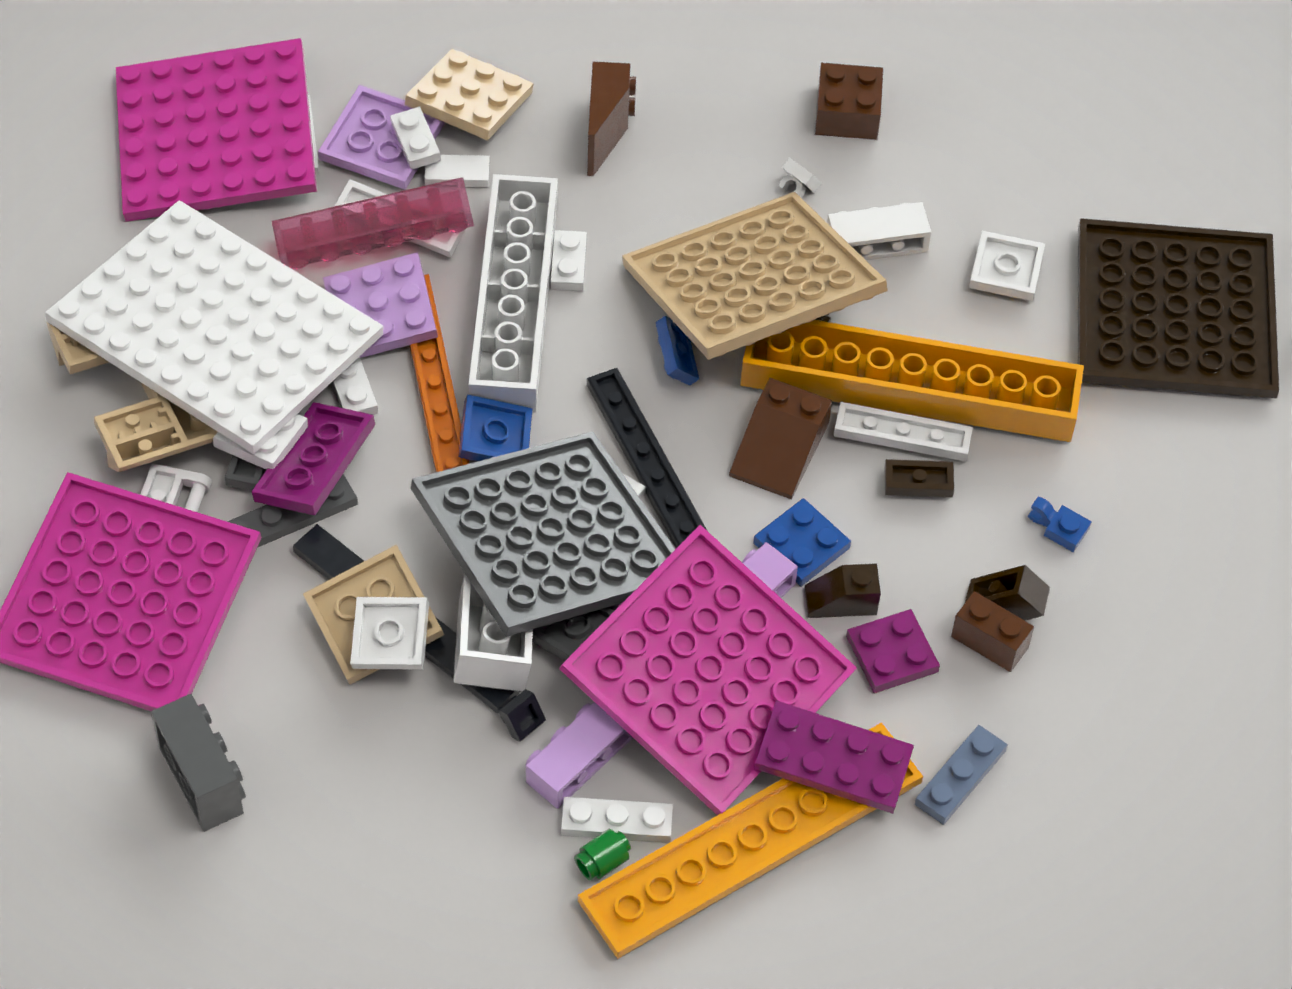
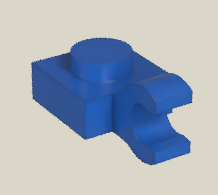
(1063, 527)

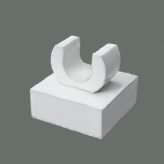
(800, 177)

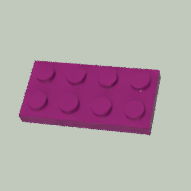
(315, 460)
(834, 757)

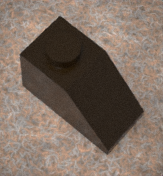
(1015, 590)
(844, 592)

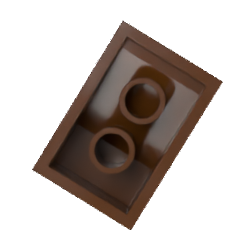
(608, 109)
(781, 438)

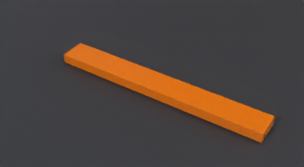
(438, 396)

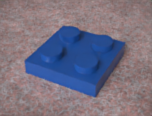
(493, 428)
(804, 539)

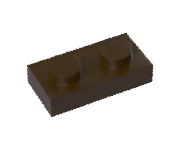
(919, 478)

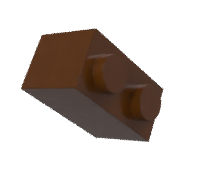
(992, 631)

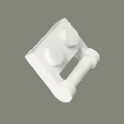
(167, 483)

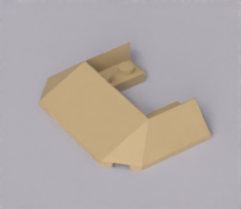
(137, 431)

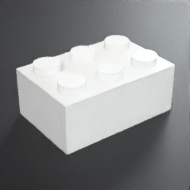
(483, 651)

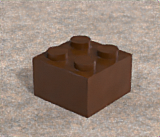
(849, 101)

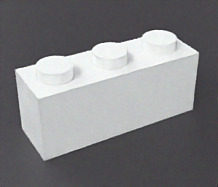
(884, 230)

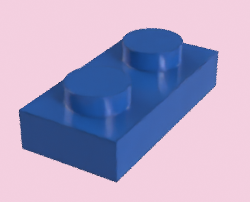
(676, 352)

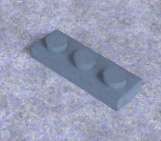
(961, 774)

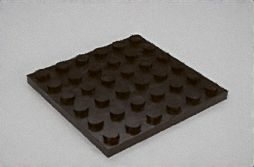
(1177, 308)

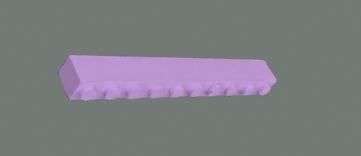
(595, 737)

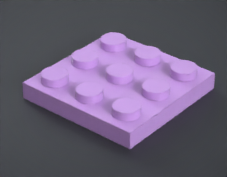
(366, 139)
(392, 295)

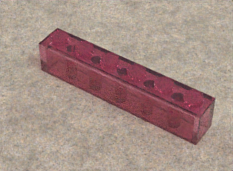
(373, 223)

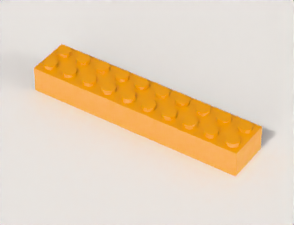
(921, 377)

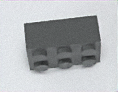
(199, 761)

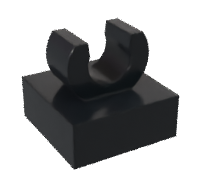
(522, 715)

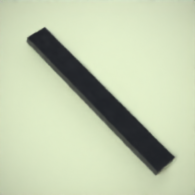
(645, 455)
(333, 558)

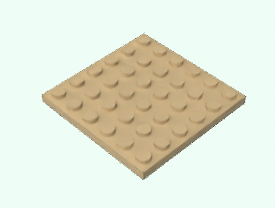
(753, 275)

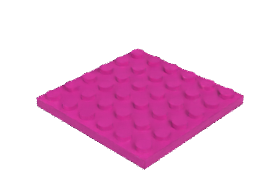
(214, 129)
(123, 593)
(700, 664)

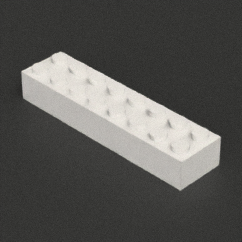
(514, 290)

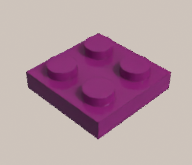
(892, 651)

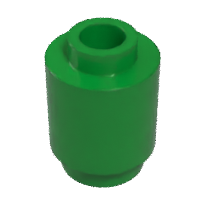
(603, 854)

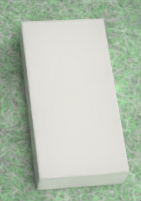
(471, 167)

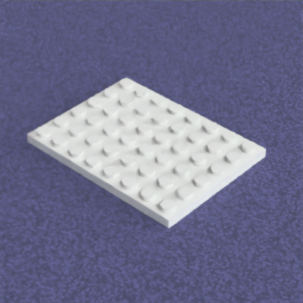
(215, 325)

